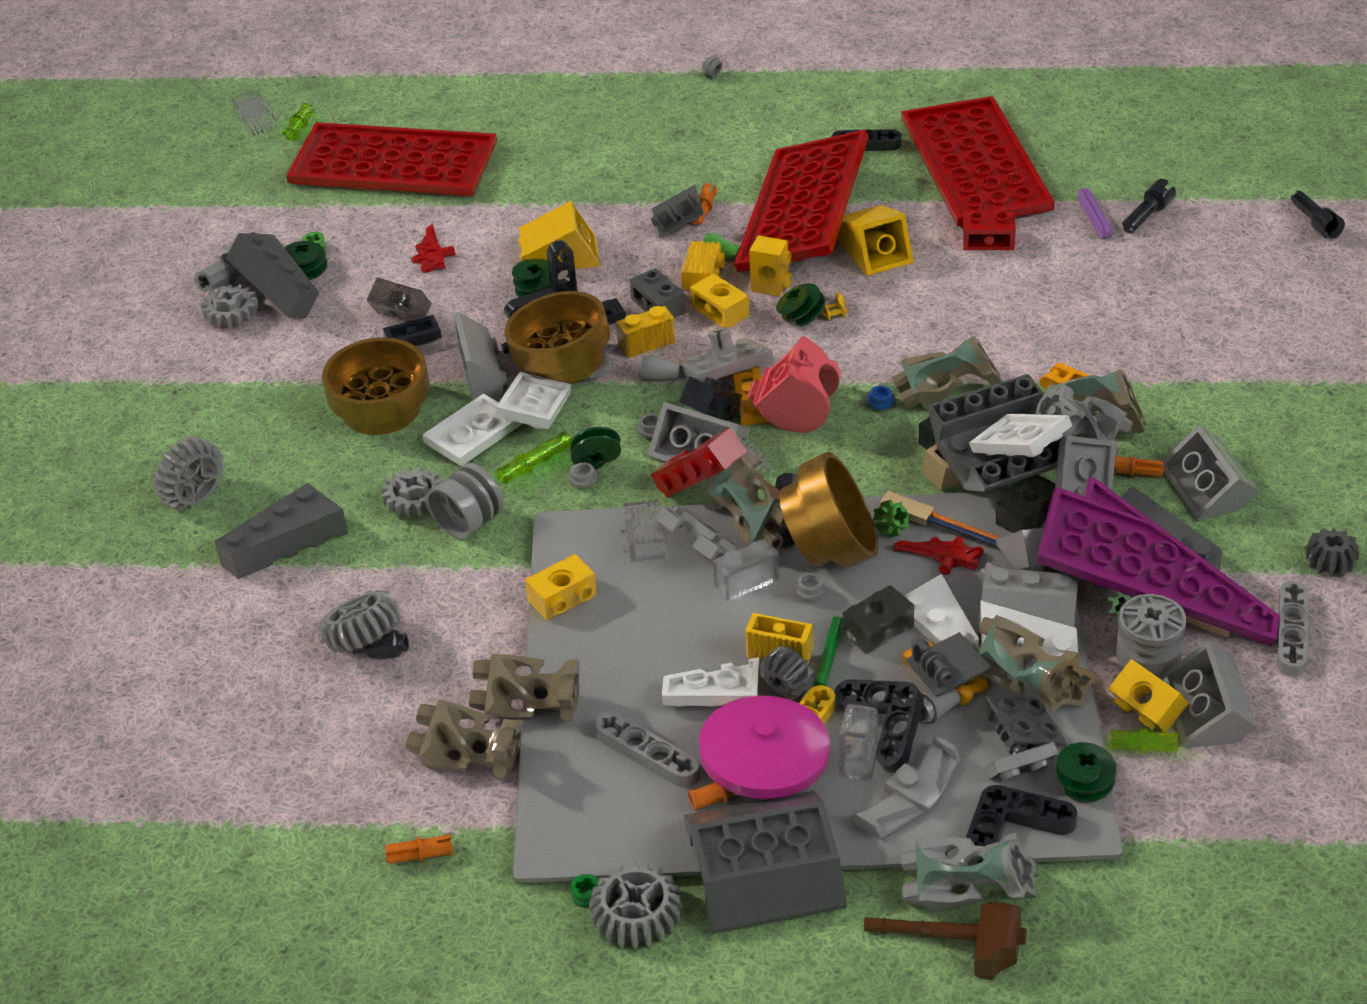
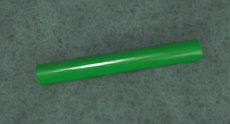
(829, 651)

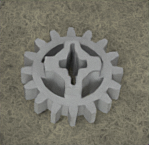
(229, 306)
(411, 491)

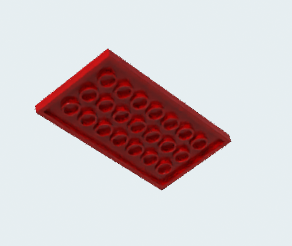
(393, 159)
(976, 159)
(805, 196)

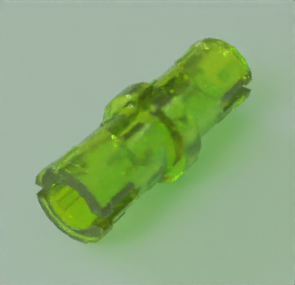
(298, 121)
(1143, 740)

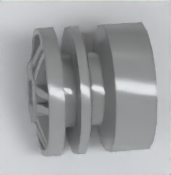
(465, 501)
(1151, 632)

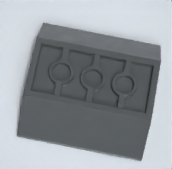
(968, 415)
(766, 861)

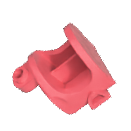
(797, 388)

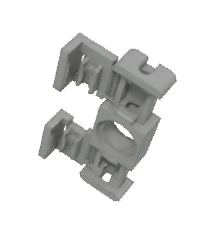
(708, 541)

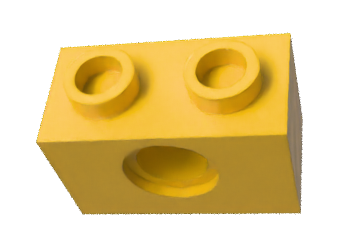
(770, 266)
(719, 301)
(560, 587)
(1134, 684)

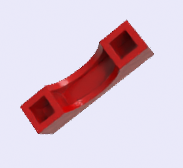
(701, 463)

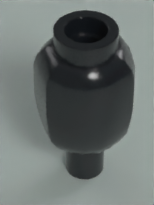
(389, 646)

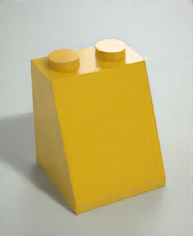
(562, 224)
(876, 239)

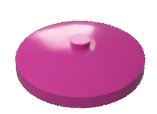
(764, 747)

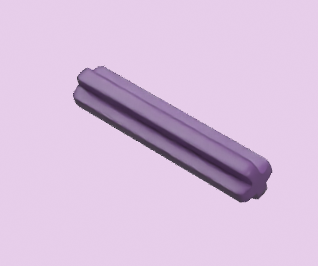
(1095, 213)

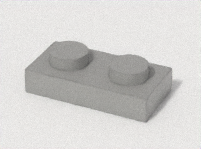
(1009, 766)

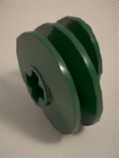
(309, 257)
(530, 276)
(801, 304)
(595, 446)
(1086, 771)

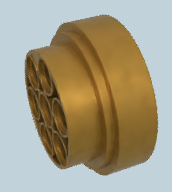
(559, 336)
(376, 384)
(828, 514)

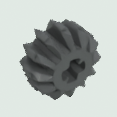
(1332, 551)
(786, 673)

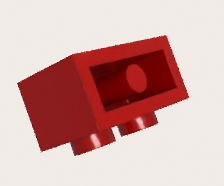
(989, 230)

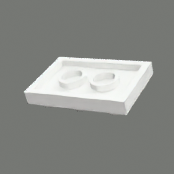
(533, 400)
(469, 431)
(1021, 434)

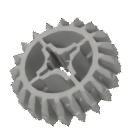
(188, 473)
(359, 621)
(638, 895)

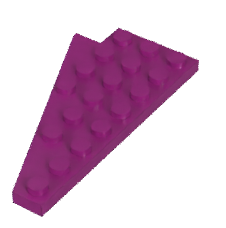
(1126, 551)

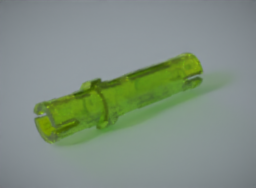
(525, 462)

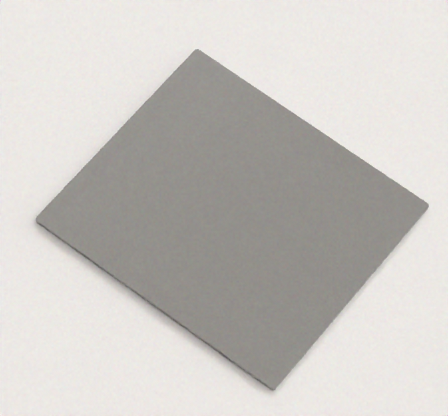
(655, 618)

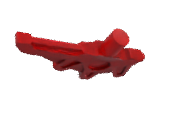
(431, 254)
(948, 553)

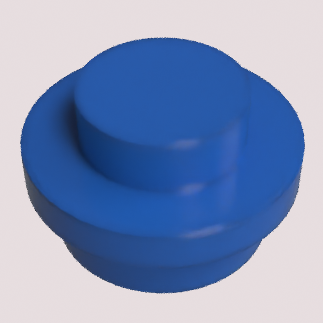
(880, 398)

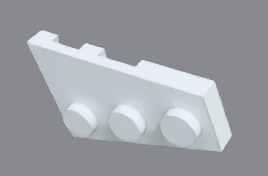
(939, 613)
(1057, 636)
(713, 687)

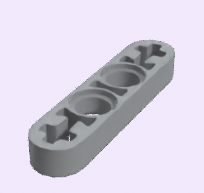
(1292, 628)
(651, 744)

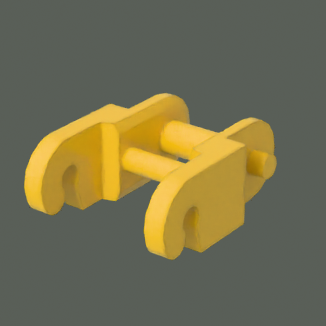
(840, 305)

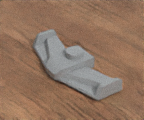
(911, 791)

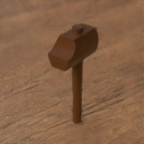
(995, 935)

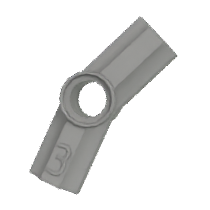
(217, 275)

